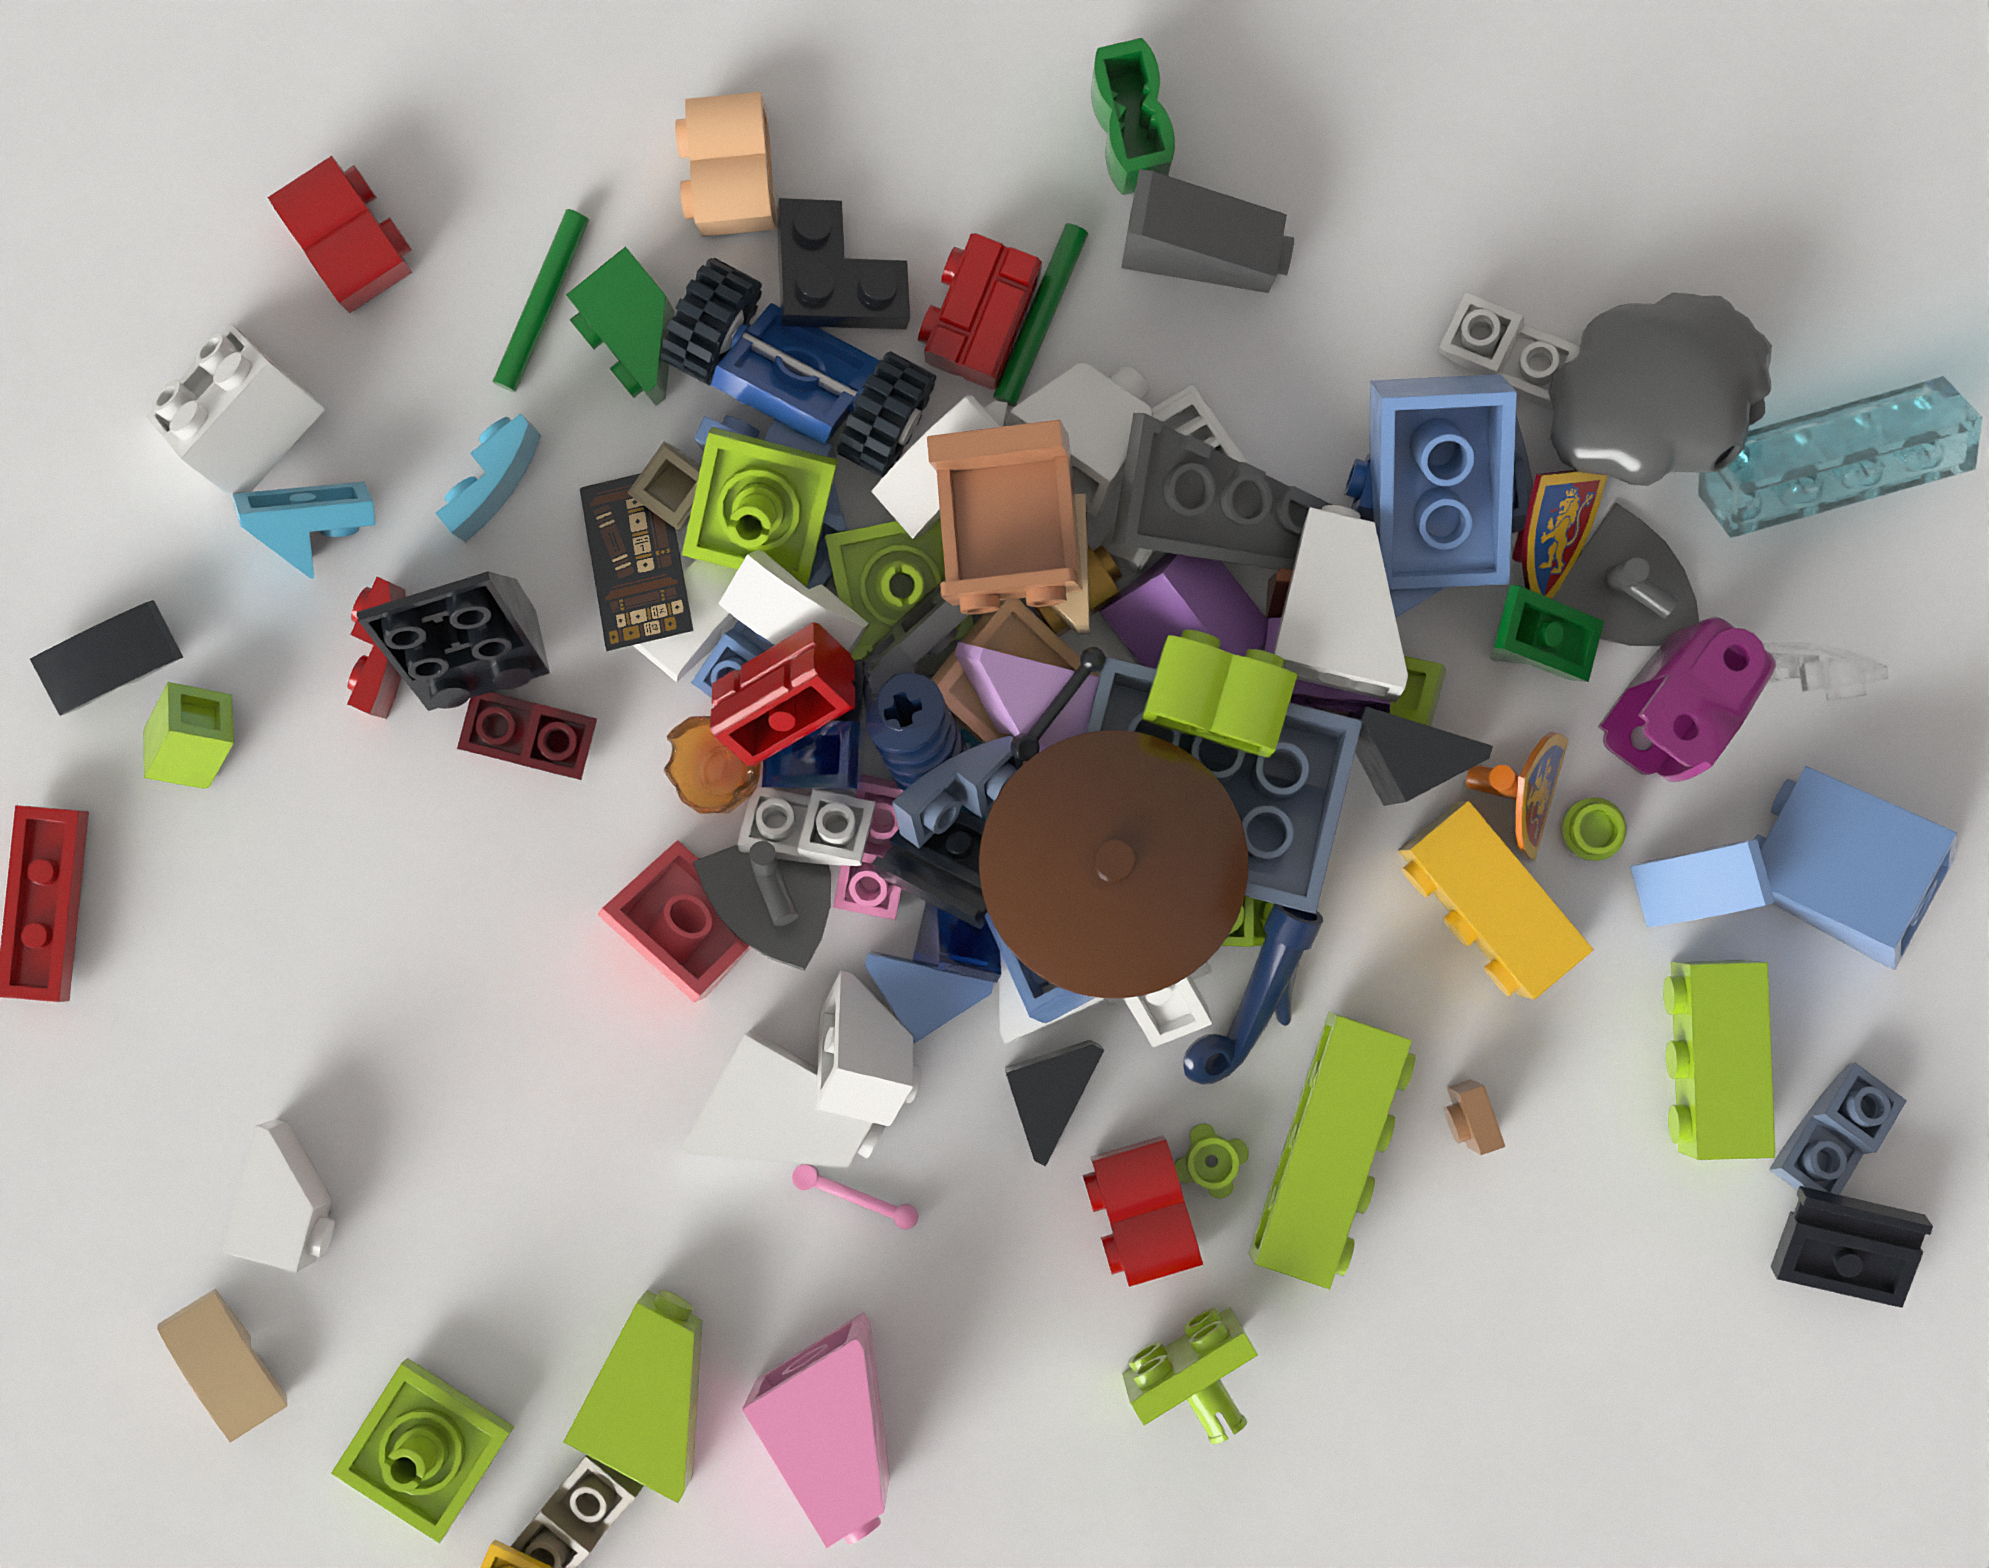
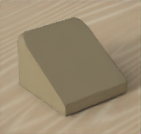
(668, 485)

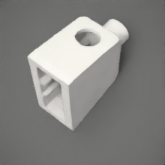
(1098, 422)

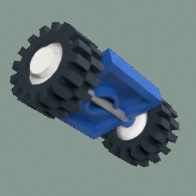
(794, 370)

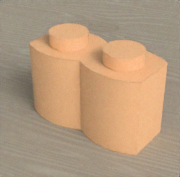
(728, 164)

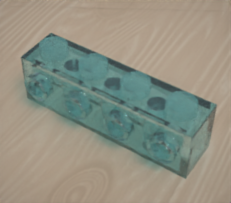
(1844, 456)

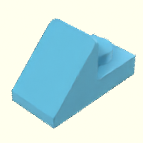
(287, 516)

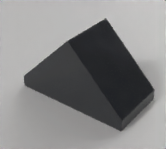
(1049, 1091)

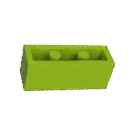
(1720, 1059)

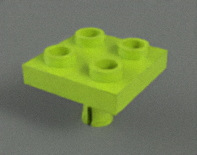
(758, 499)
(885, 575)
(1192, 1372)
(422, 1450)

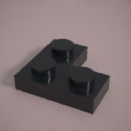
(824, 286)

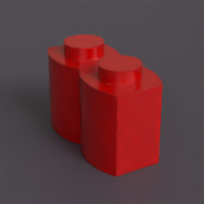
(341, 234)
(1144, 1211)

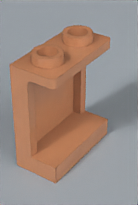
(1007, 515)

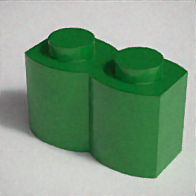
(1128, 110)

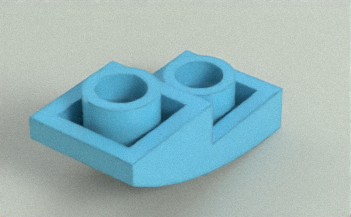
(505, 457)

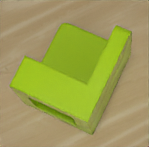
(188, 735)

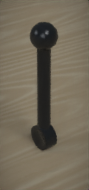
(1027, 745)

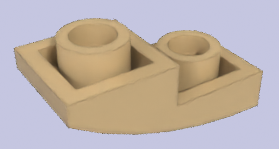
(221, 1365)

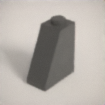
(1204, 235)

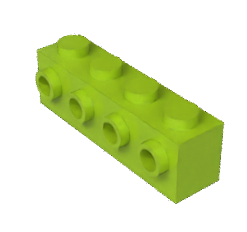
(1331, 1151)

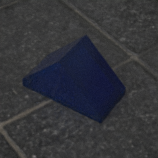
(820, 761)
(956, 946)

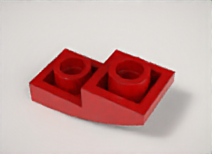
(373, 677)

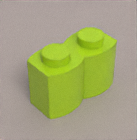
(1220, 693)

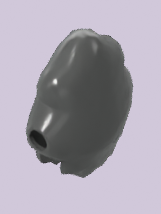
(1661, 390)

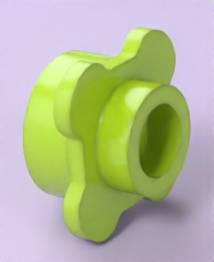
(1229, 1157)

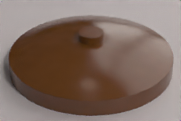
(1113, 864)

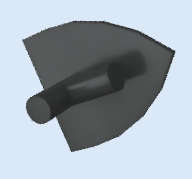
(1630, 583)
(769, 900)

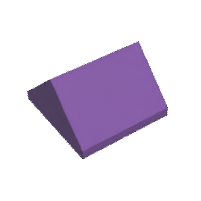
(1181, 596)

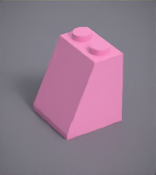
(827, 1431)

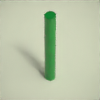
(541, 300)
(1040, 314)

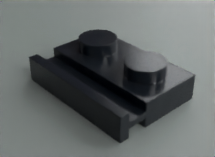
(942, 869)
(1851, 1247)

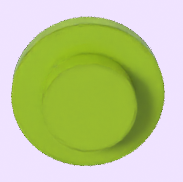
(1593, 829)

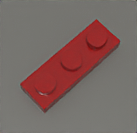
(42, 903)

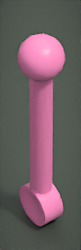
(807, 1176)

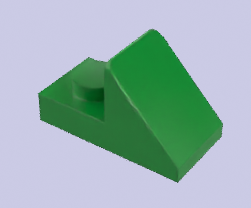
(1546, 635)

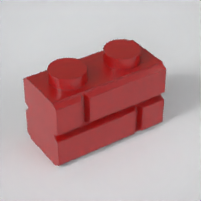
(981, 309)
(783, 695)

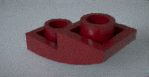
(527, 734)

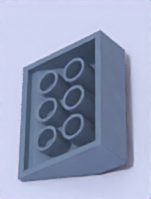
(1283, 801)

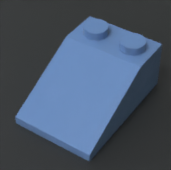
(1443, 479)

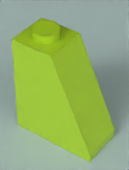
(647, 1397)

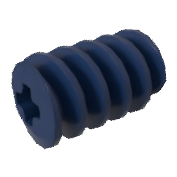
(912, 727)

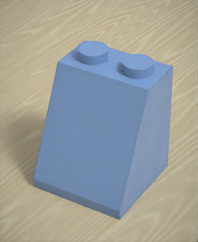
(1854, 864)

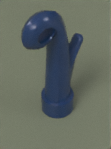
(1267, 991)

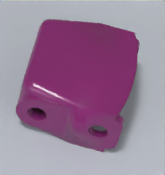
(1689, 699)

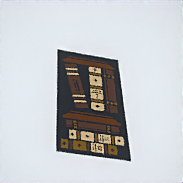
(634, 567)

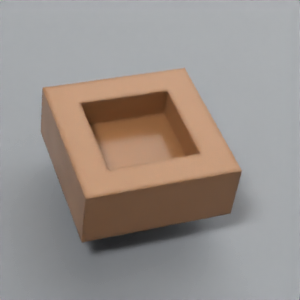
(1473, 1118)

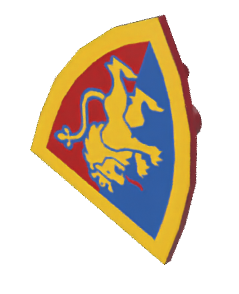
(1556, 527)

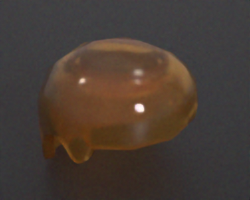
(706, 771)

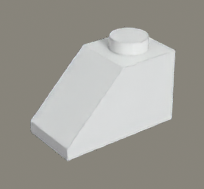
(863, 1056)
(279, 1203)

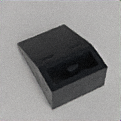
(460, 639)

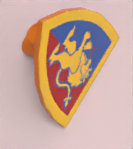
(1530, 789)

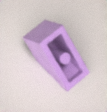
(1021, 689)

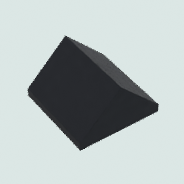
(1410, 756)

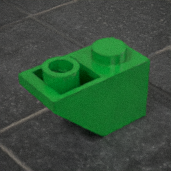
(631, 317)

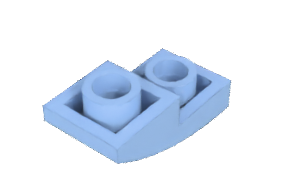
(1702, 883)

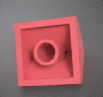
(675, 924)

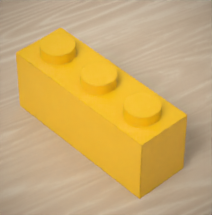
(1493, 902)

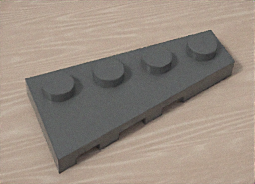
(1204, 504)

